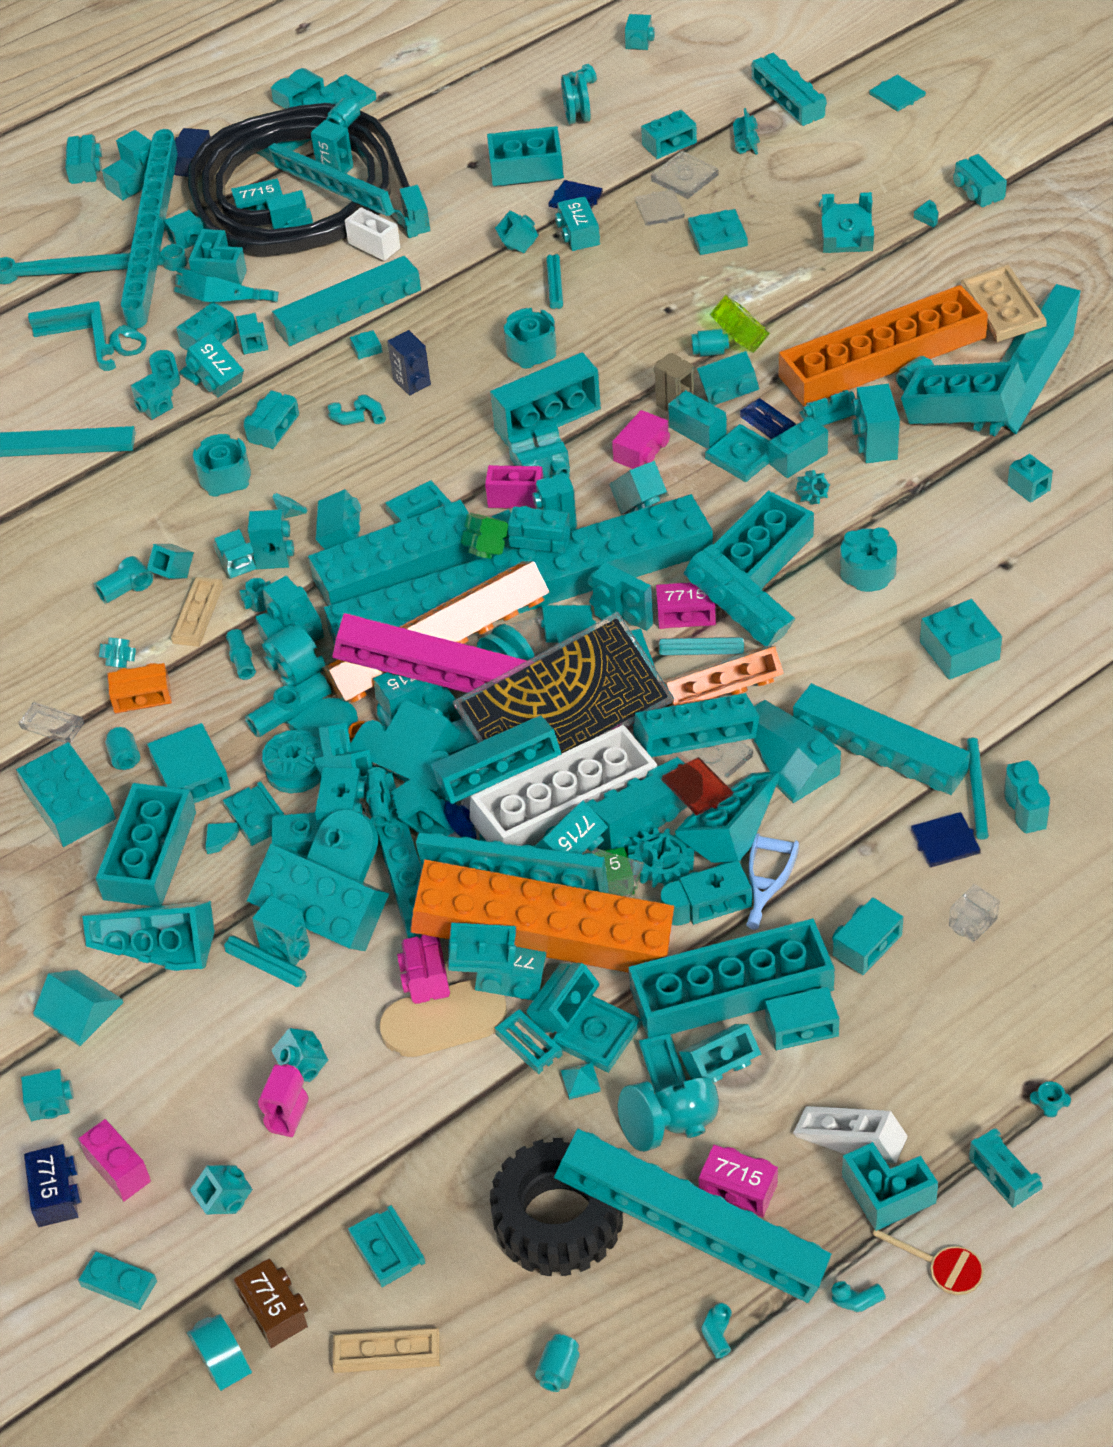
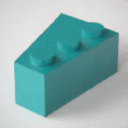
(639, 488)

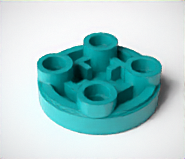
(642, 1116)

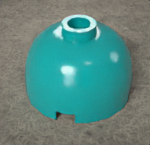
(690, 1106)

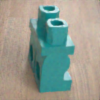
(547, 452)

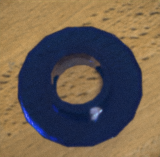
(459, 820)

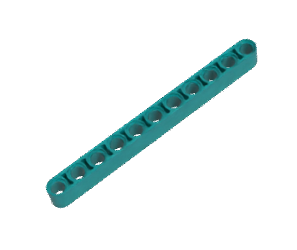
(149, 229)

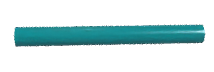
(977, 789)

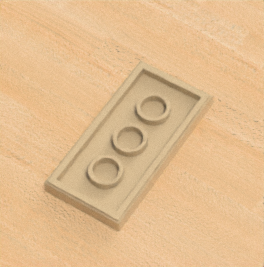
(1005, 301)

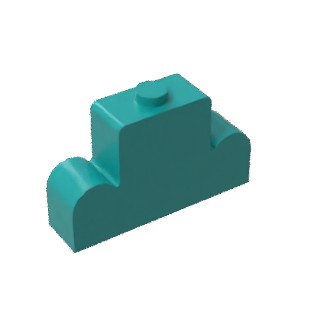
(409, 743)

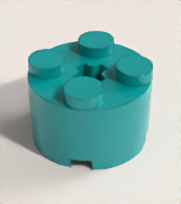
(530, 337)
(222, 464)
(868, 559)
(292, 655)

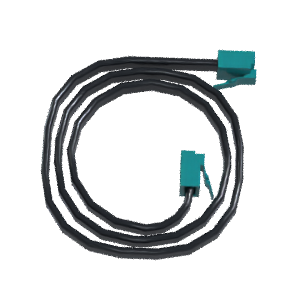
(288, 213)

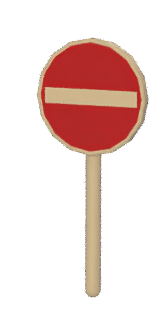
(952, 1269)

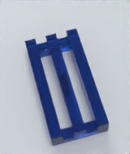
(764, 421)

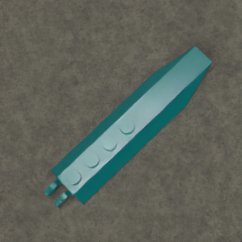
(1040, 352)

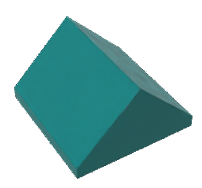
(75, 1005)

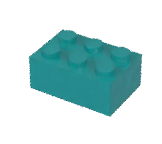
(525, 156)
(66, 794)

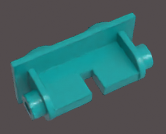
(745, 133)
(828, 412)

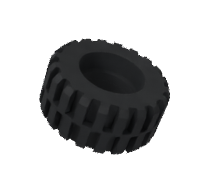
(541, 1244)

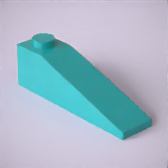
(795, 751)

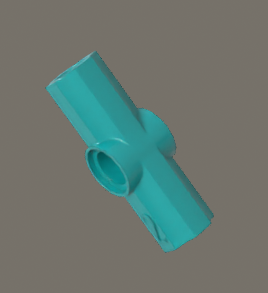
(287, 703)

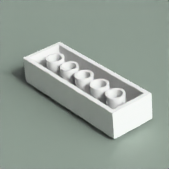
(538, 798)

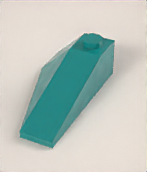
(730, 829)
(164, 935)

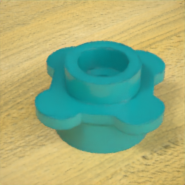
(1050, 1090)

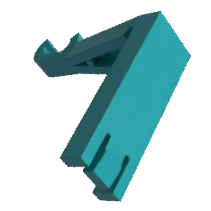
(217, 290)
(72, 319)

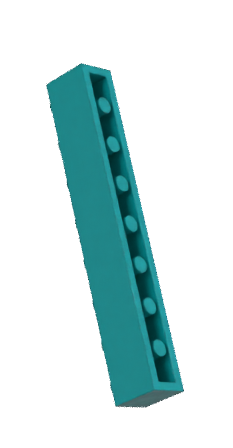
(693, 1215)

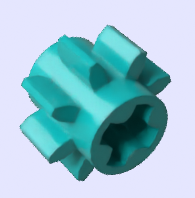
(812, 487)
(253, 594)
(117, 652)

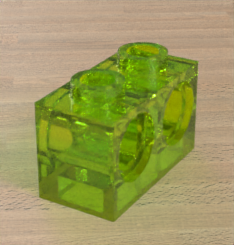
(739, 323)

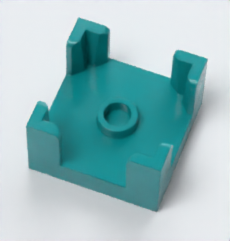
(847, 225)

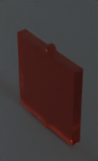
(697, 786)

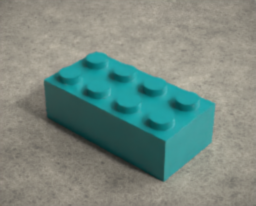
(963, 393)
(546, 397)
(767, 537)
(146, 845)

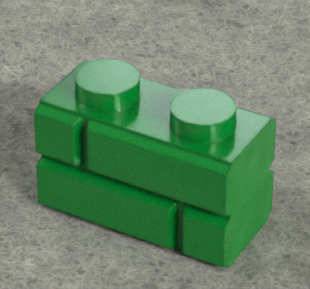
(484, 535)

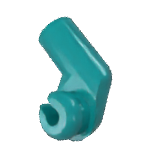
(366, 402)
(343, 417)
(856, 1301)
(714, 1328)

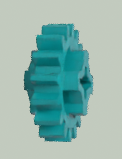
(663, 857)

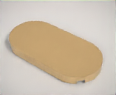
(442, 1022)

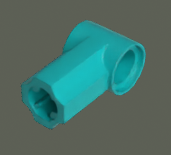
(129, 576)

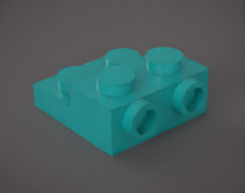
(621, 593)

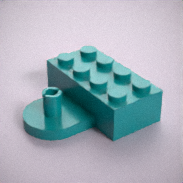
(328, 881)

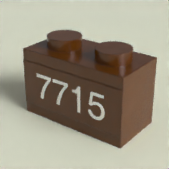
(271, 1302)

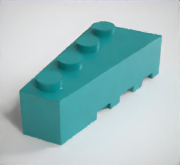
(637, 808)

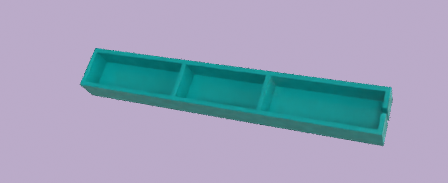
(631, 542)

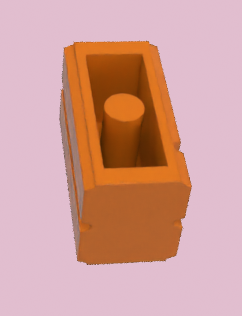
(139, 687)

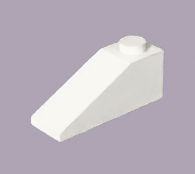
(851, 1129)

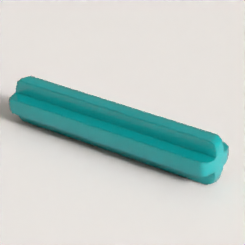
(554, 281)
(701, 646)
(265, 961)

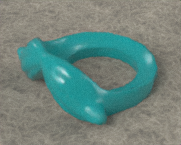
(127, 332)

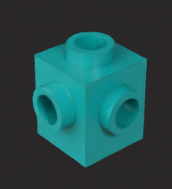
(152, 396)
(302, 1051)
(221, 1189)

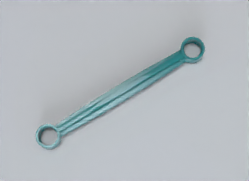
(85, 264)

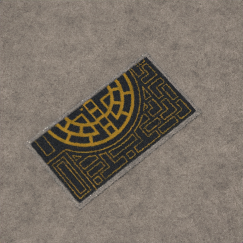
(576, 686)

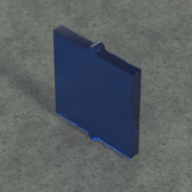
(572, 190)
(945, 839)

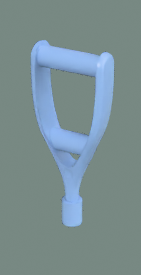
(770, 885)

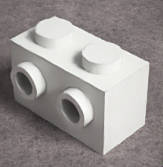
(372, 234)

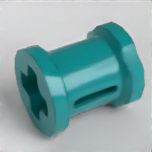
(589, 74)

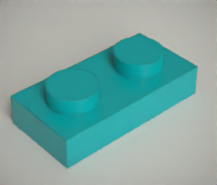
(117, 1280)

